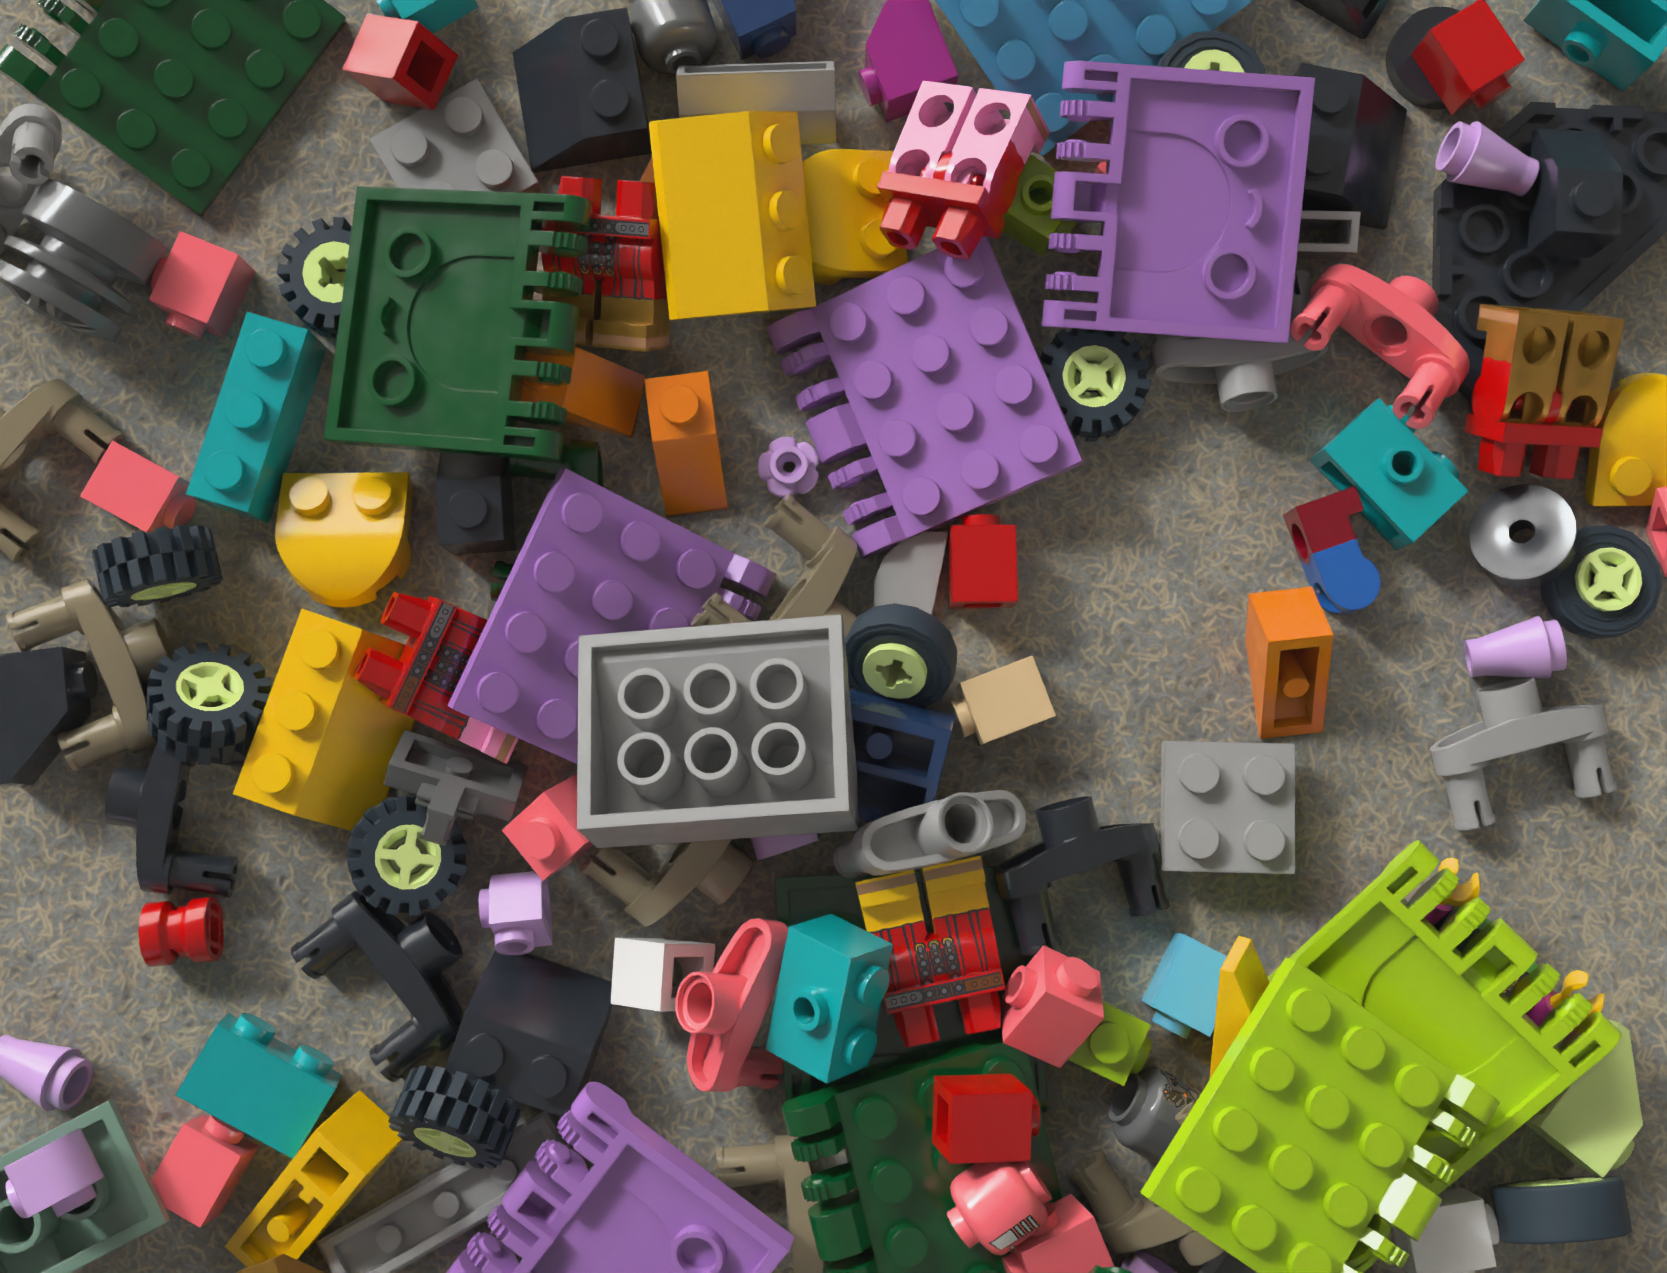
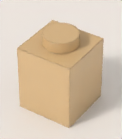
(1002, 701)

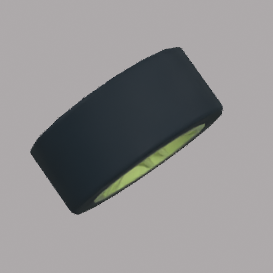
(1561, 1210)

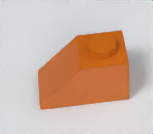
(598, 395)
(686, 443)
(1288, 661)

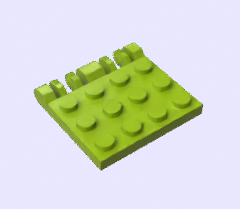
(1454, 1001)
(1312, 1132)

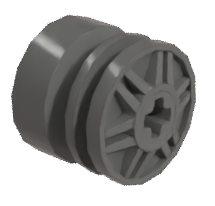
(78, 260)

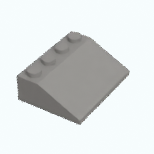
(715, 733)

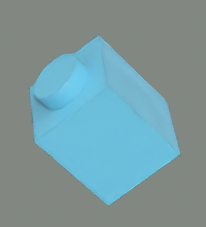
(1185, 987)

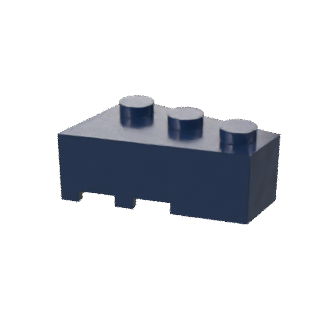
(896, 753)

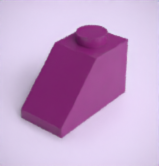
(902, 54)

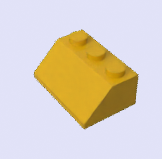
(732, 214)
(322, 731)

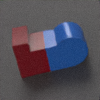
(1331, 553)

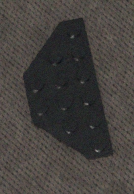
(1485, 231)

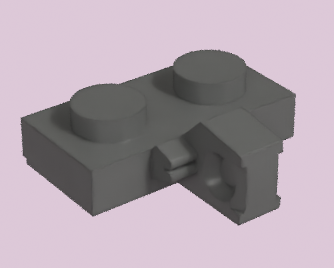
(453, 783)

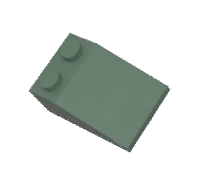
(121, 1211)

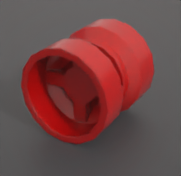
(182, 931)

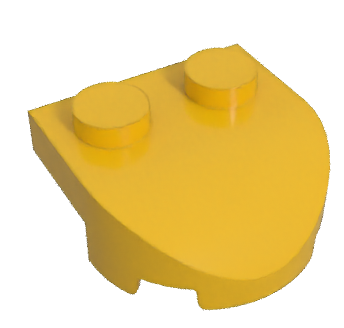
(847, 215)
(1632, 444)
(344, 533)

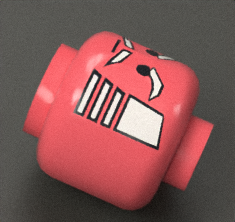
(998, 1204)

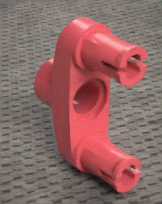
(1394, 324)
(728, 1009)

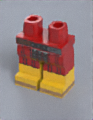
(939, 965)

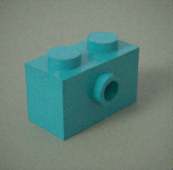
(1606, 35)
(1394, 474)
(829, 997)
(260, 1082)

